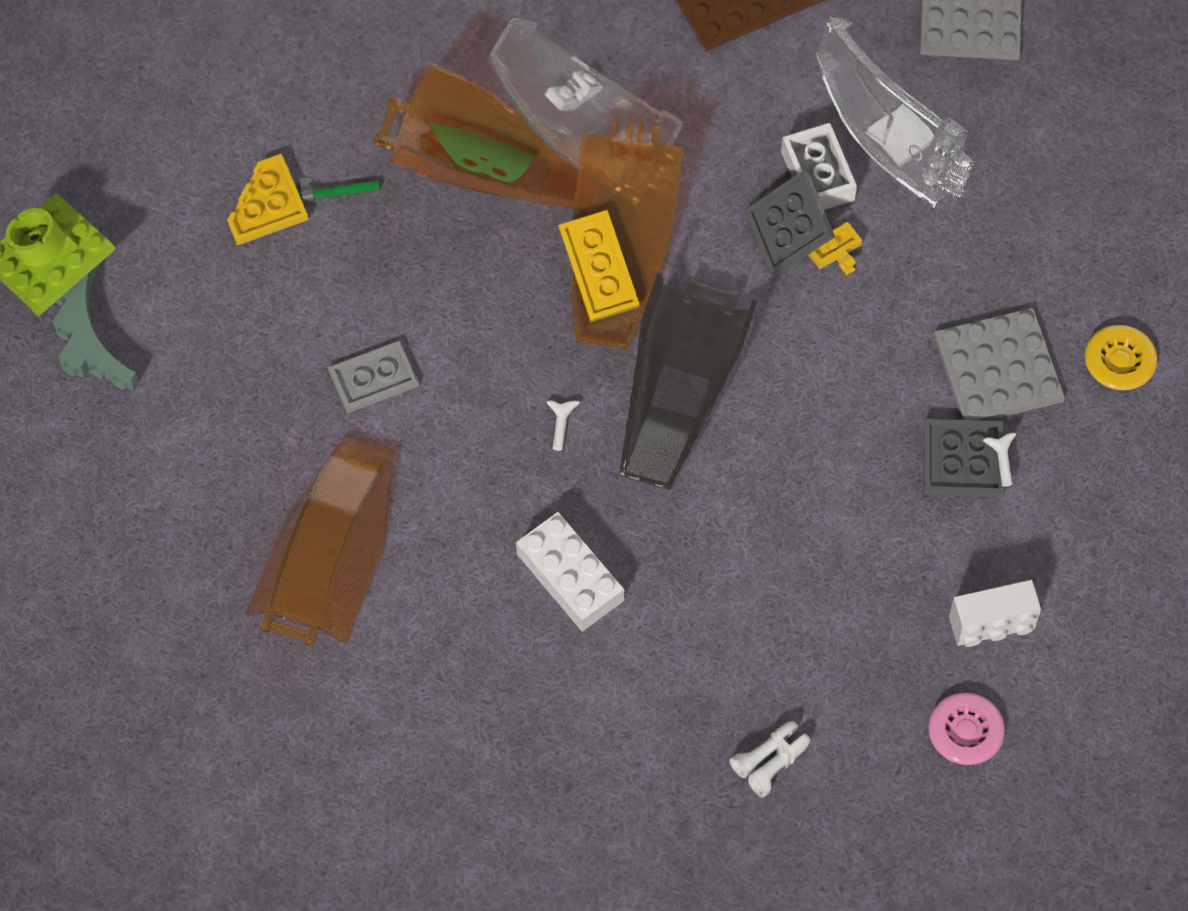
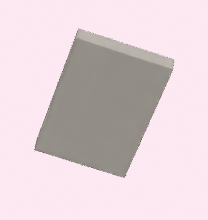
(373, 376)

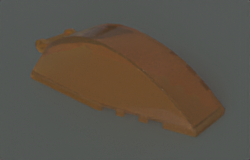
(328, 546)

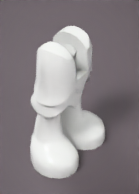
(785, 755)

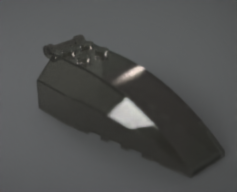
(680, 376)

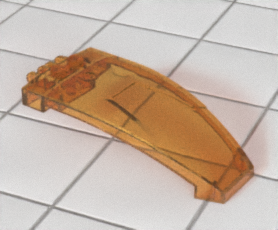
(640, 191)

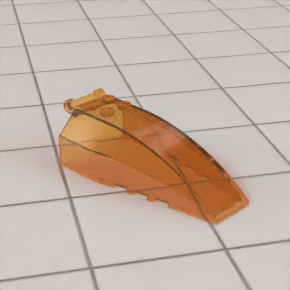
(466, 105)

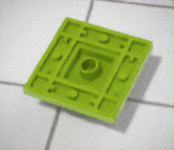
(49, 253)

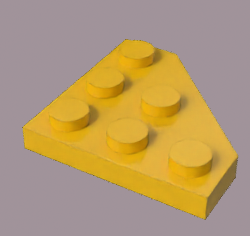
(267, 202)

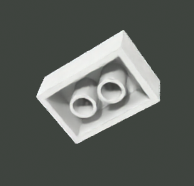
(821, 156)
(994, 613)

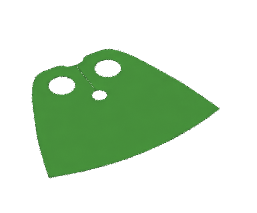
(472, 146)

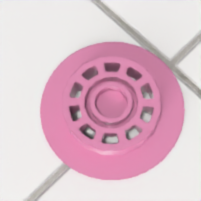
(966, 729)

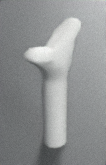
(562, 412)
(1001, 447)

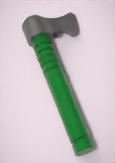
(309, 195)

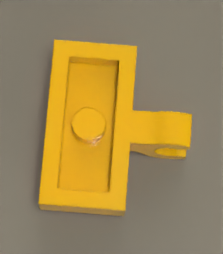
(838, 248)

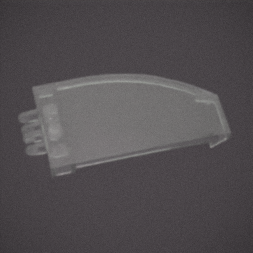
(567, 97)
(890, 123)

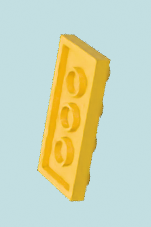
(598, 266)

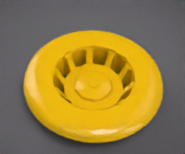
(1120, 358)

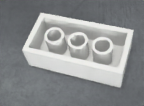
(570, 571)

